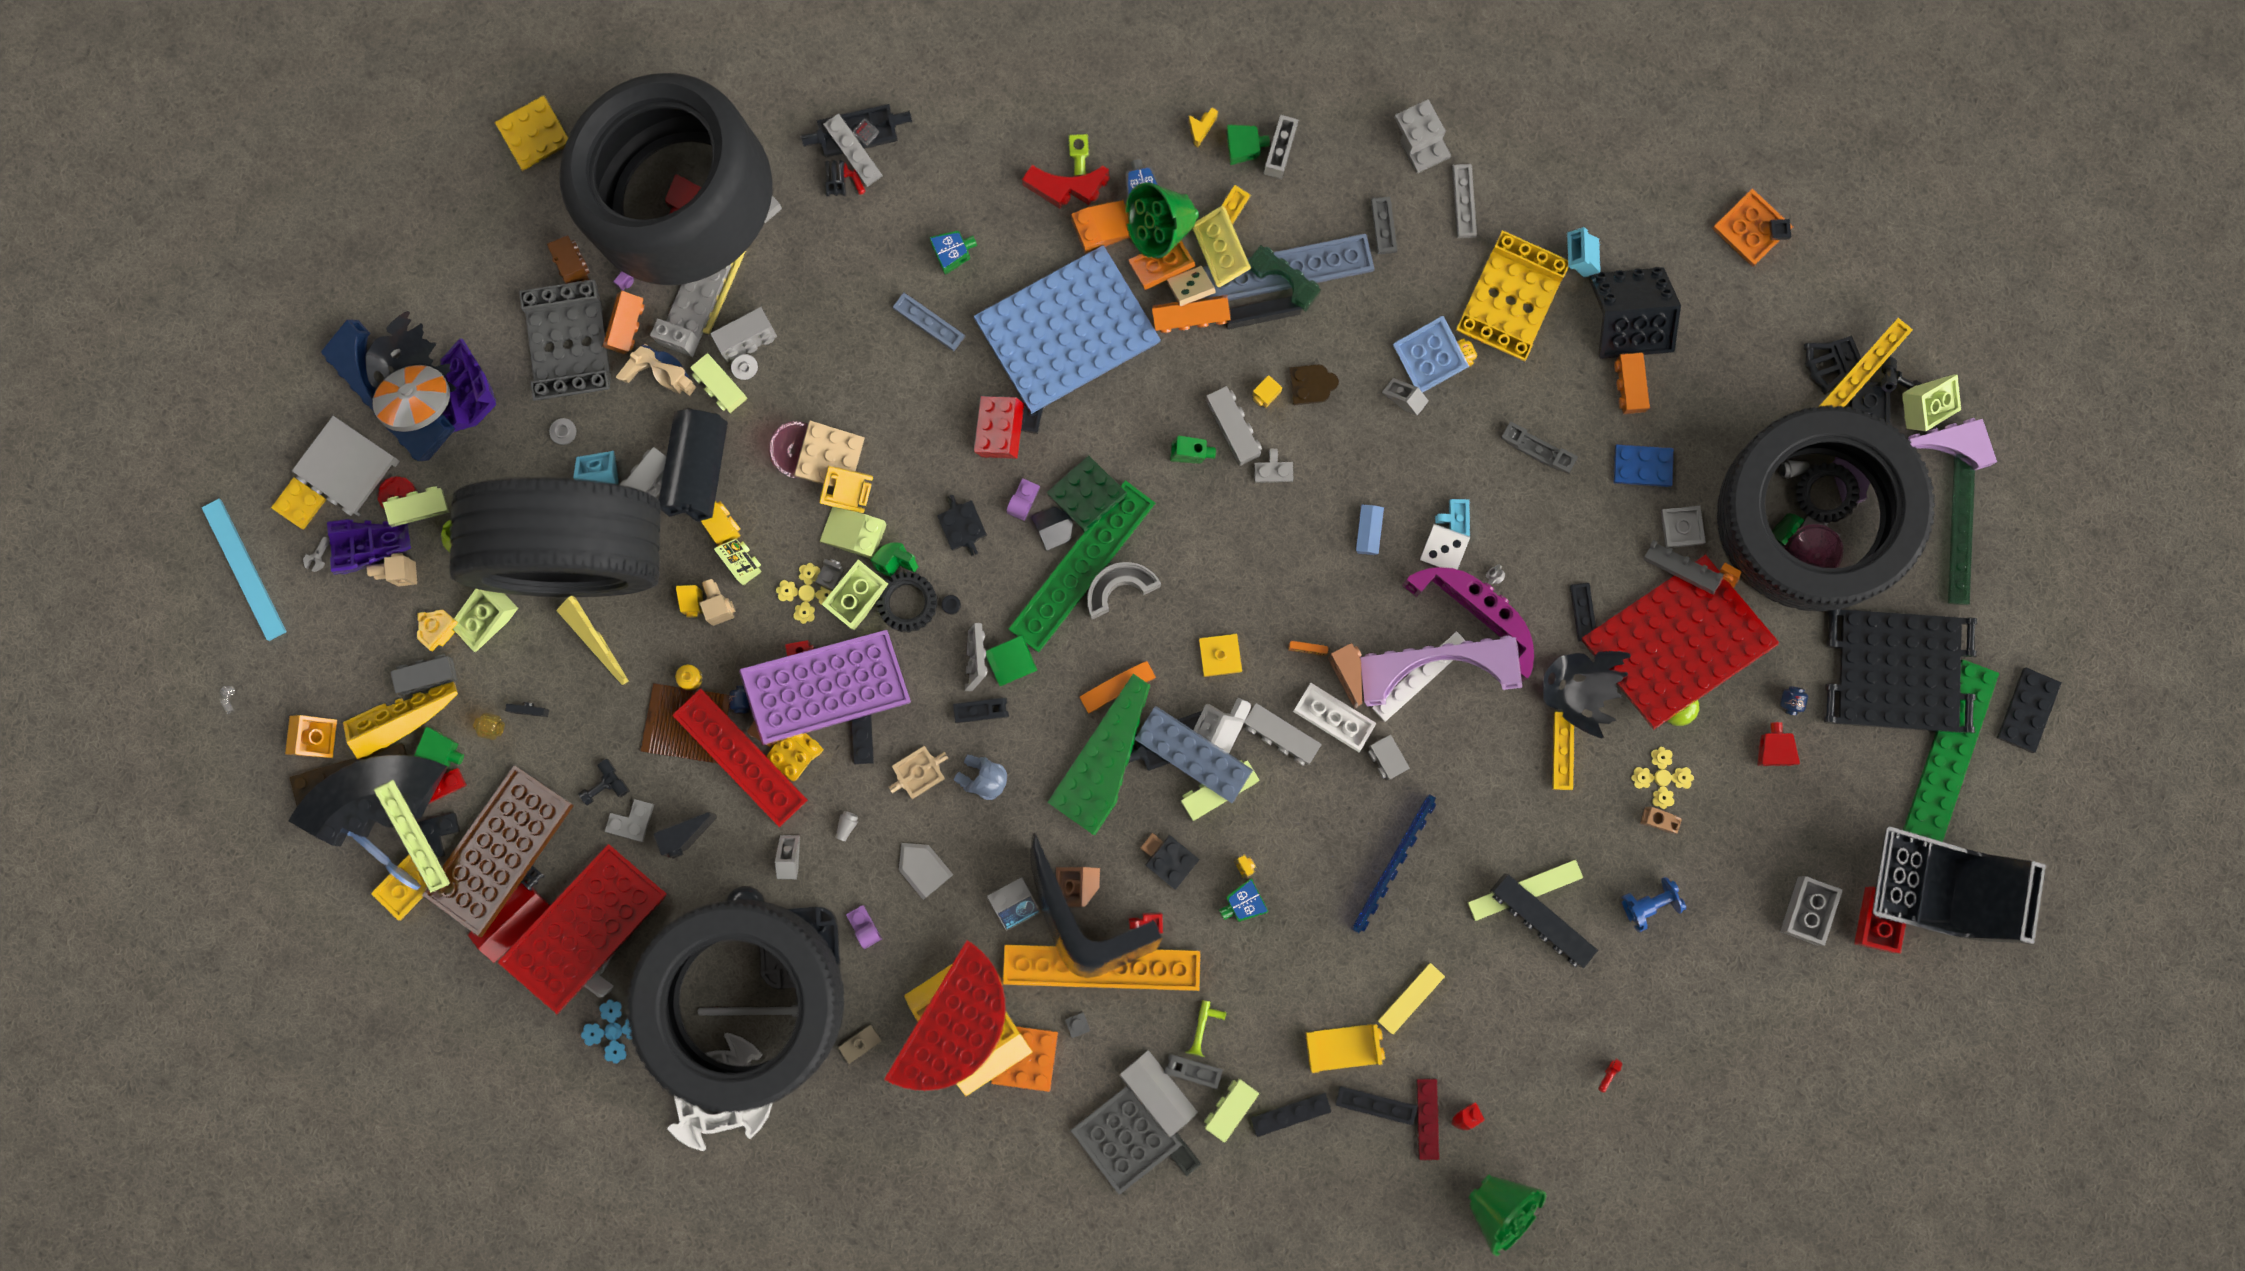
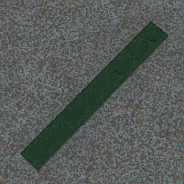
(1961, 532)

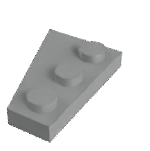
(976, 666)

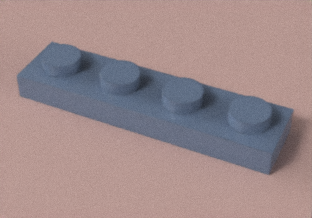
(929, 322)

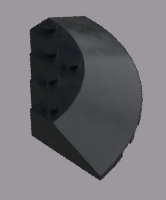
(348, 798)

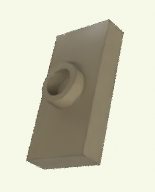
(860, 1044)

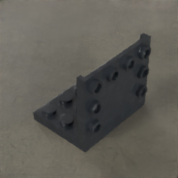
(1637, 312)

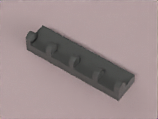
(1683, 567)

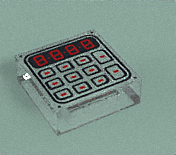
(865, 132)

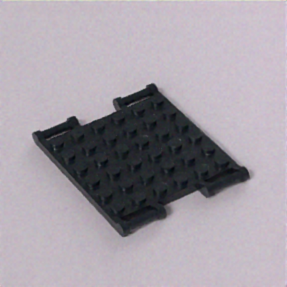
(1900, 671)

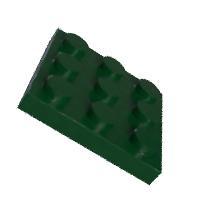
(1087, 493)

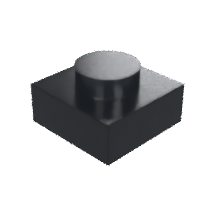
(1780, 229)

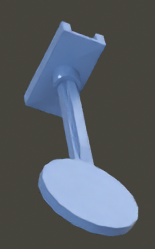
(397, 872)

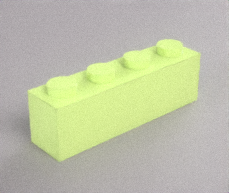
(1205, 799)

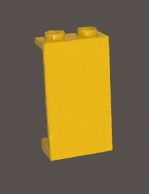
(1344, 1047)

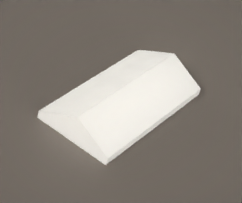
(1334, 717)

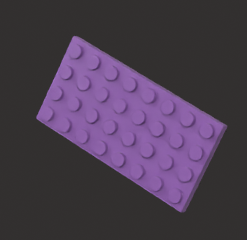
(824, 687)

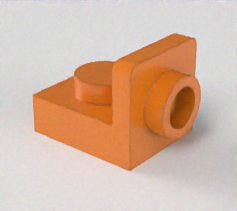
(1730, 573)

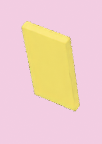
(1221, 246)

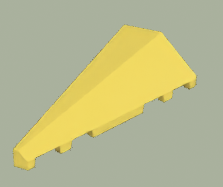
(577, 619)

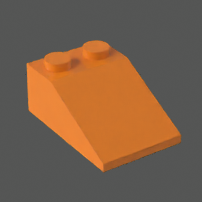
(1101, 225)

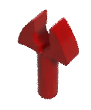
(856, 179)
(1612, 1069)

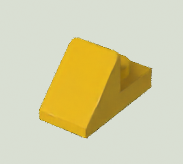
(1200, 128)

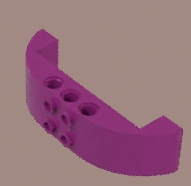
(1457, 585)

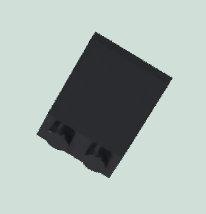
(681, 836)

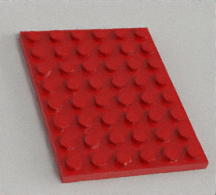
(1681, 644)

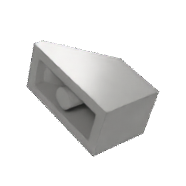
(1406, 396)
(787, 857)

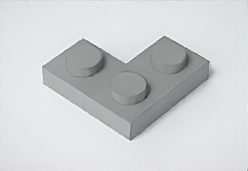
(634, 826)

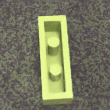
(718, 383)
(415, 506)
(1230, 1109)

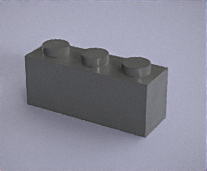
(423, 675)

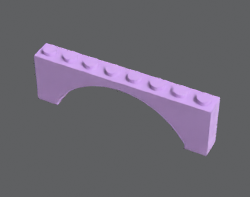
(1966, 439)
(1384, 671)

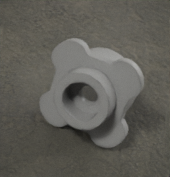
(1495, 575)

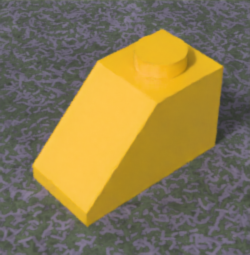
(689, 600)

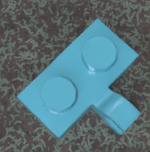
(1458, 516)

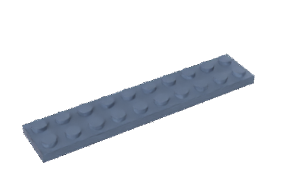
(1316, 261)

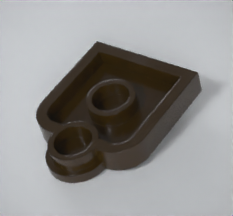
(1312, 384)

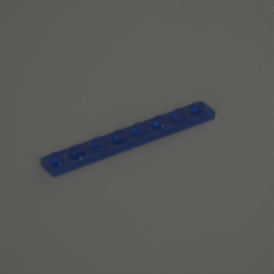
(1390, 871)

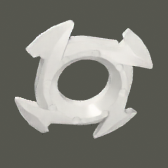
(696, 1120)

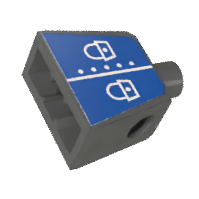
(1139, 175)

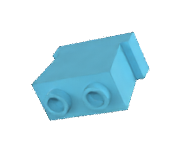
(1583, 252)

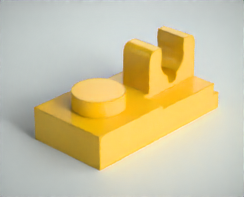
(1235, 202)

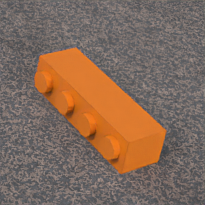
(1194, 313)

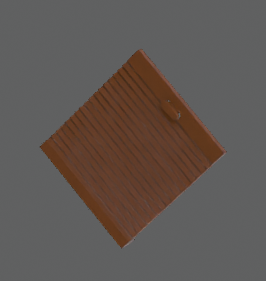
(667, 734)

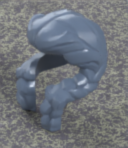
(990, 781)

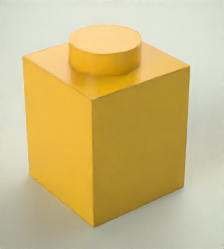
(1266, 392)

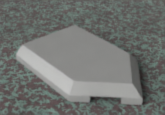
(922, 868)

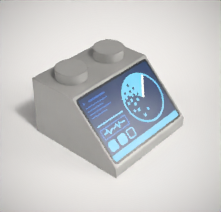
(1014, 904)

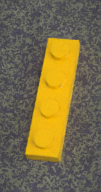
(1562, 753)
(1245, 866)

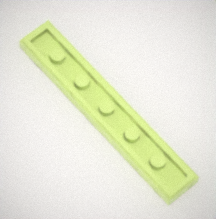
(411, 836)
(1535, 885)

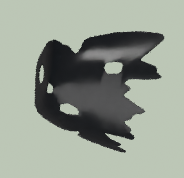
(413, 351)
(1585, 694)

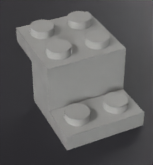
(1422, 136)

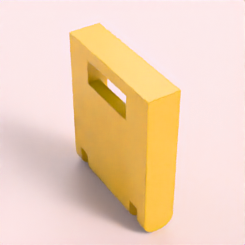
(848, 490)

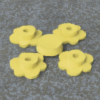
(806, 592)
(1662, 777)

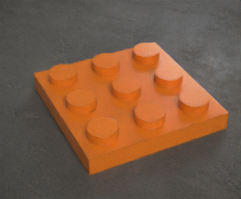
(1748, 227)
(1035, 1069)

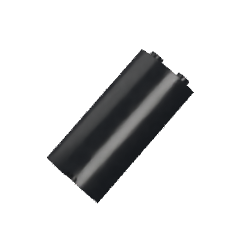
(693, 464)

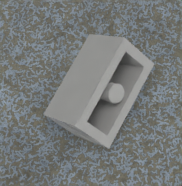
(1388, 758)

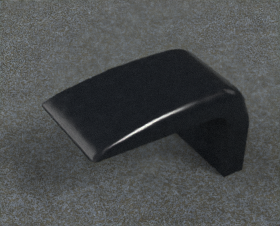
(1957, 889)
(1079, 954)

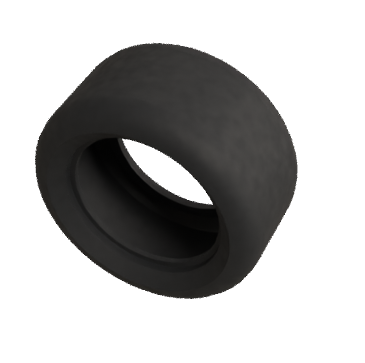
(627, 129)

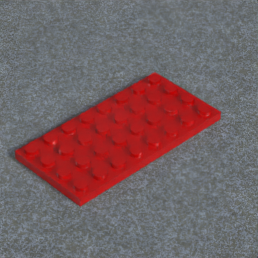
(582, 929)

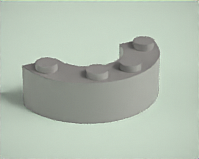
(1117, 575)

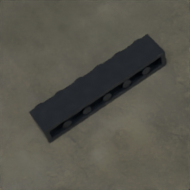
(1543, 920)

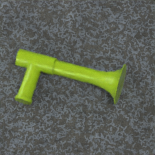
(1205, 1011)

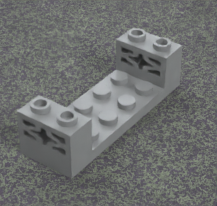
(689, 314)

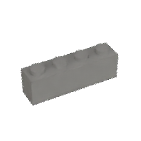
(1233, 425)
(1281, 734)

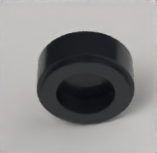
(951, 604)

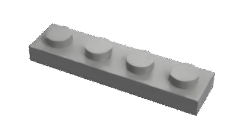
(852, 150)

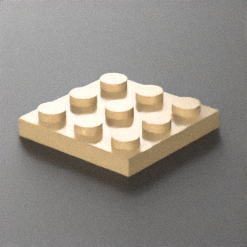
(827, 447)

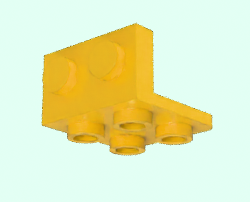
(794, 754)

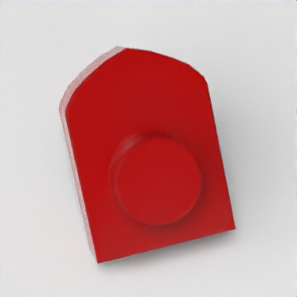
(1468, 1117)

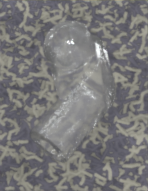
(224, 699)

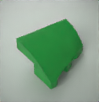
(1786, 528)

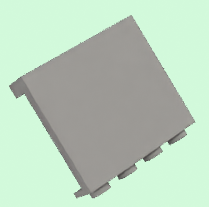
(343, 466)

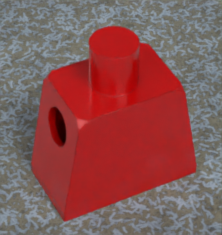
(680, 193)
(1777, 748)

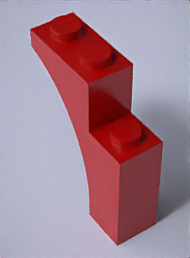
(1058, 188)

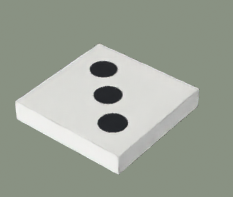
(1444, 547)

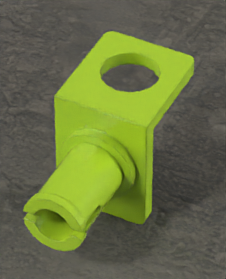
(1079, 155)

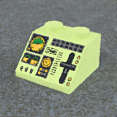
(738, 560)

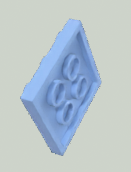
(1431, 354)

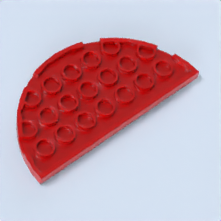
(956, 1028)

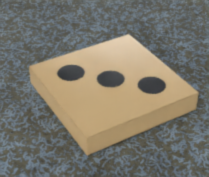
(1191, 286)

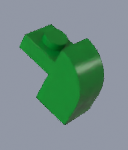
(892, 556)

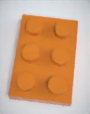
(1154, 271)

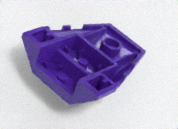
(473, 393)
(364, 544)

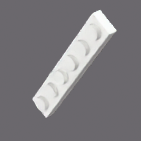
(1414, 683)

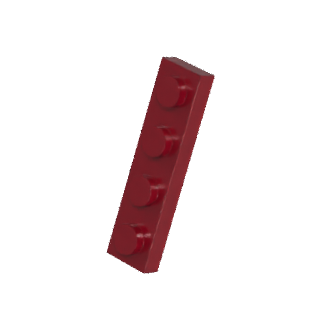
(1427, 1119)

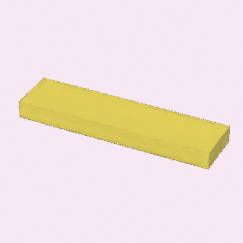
(1411, 998)

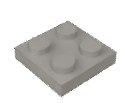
(1683, 526)

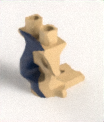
(664, 366)

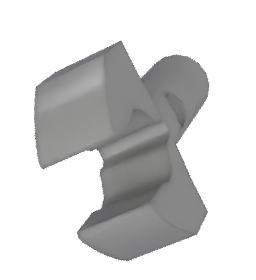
(317, 556)

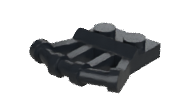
(1842, 352)

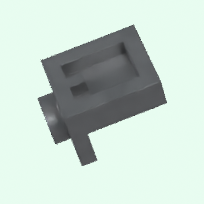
(829, 574)

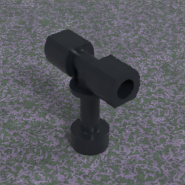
(1892, 376)
(609, 781)

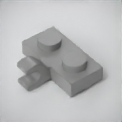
(1274, 470)

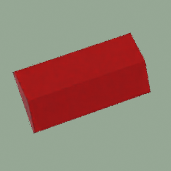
(511, 923)

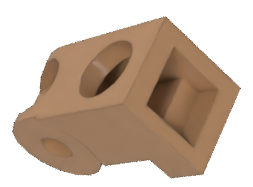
(1661, 820)

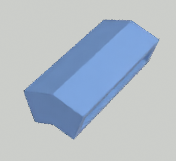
(1369, 529)

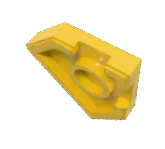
(435, 628)

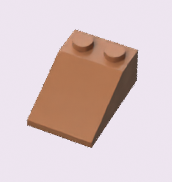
(1347, 667)

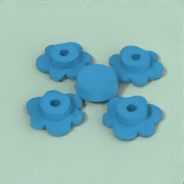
(612, 1032)

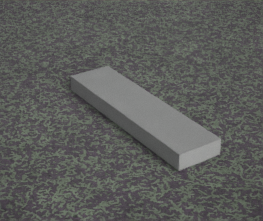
(1464, 201)

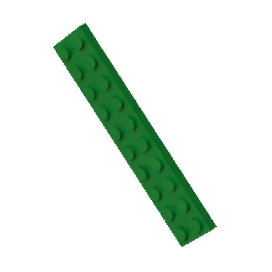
(1079, 568)
(1950, 759)

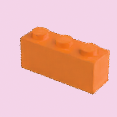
(623, 322)
(1632, 383)

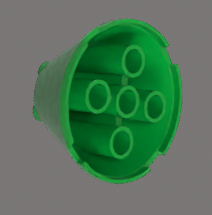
(1158, 218)
(1504, 1210)

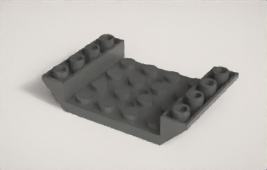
(561, 315)

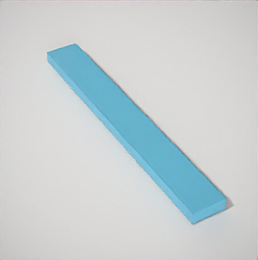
(244, 569)

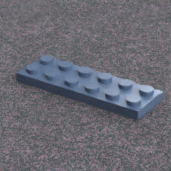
(1194, 754)

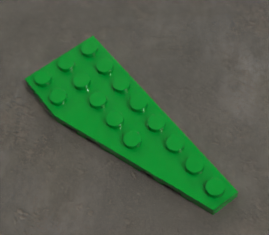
(1095, 777)

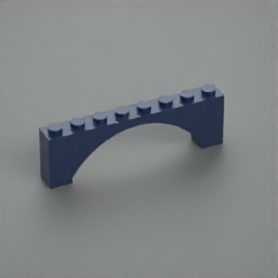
(348, 356)

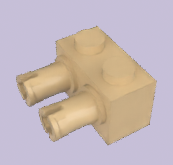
(396, 570)
(716, 607)

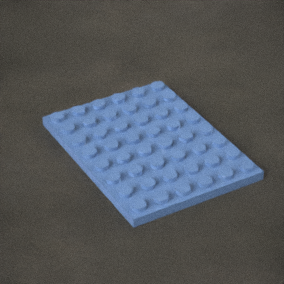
(1067, 329)

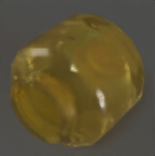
(489, 726)

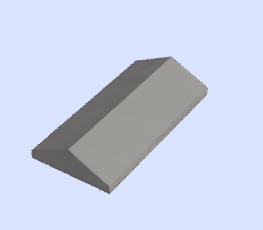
(1158, 1094)

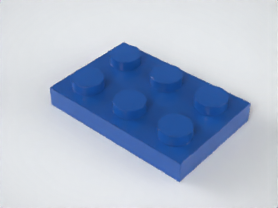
(1643, 465)

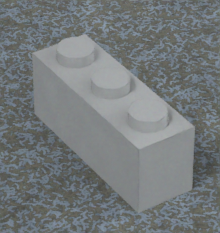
(1281, 146)

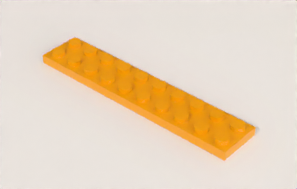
(1153, 971)

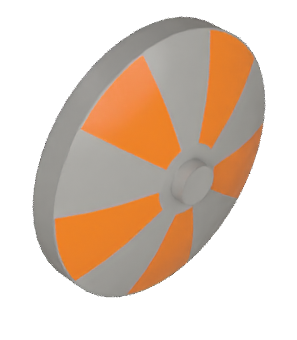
(411, 398)

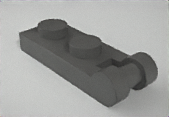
(1194, 1071)

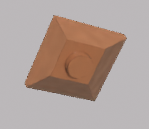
(1078, 884)

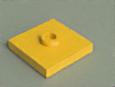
(1220, 655)

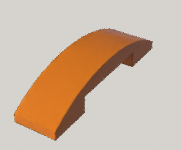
(1112, 688)

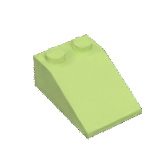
(1931, 403)
(853, 532)
(855, 595)
(483, 617)

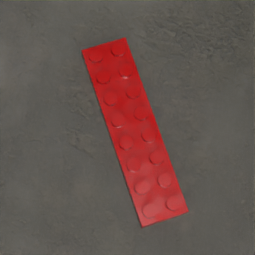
(740, 757)

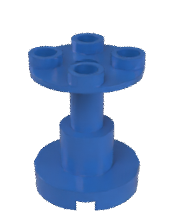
(1645, 907)

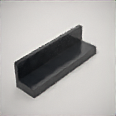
(1262, 312)

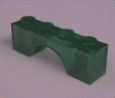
(1266, 263)

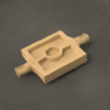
(918, 772)

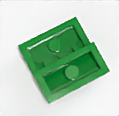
(1011, 660)

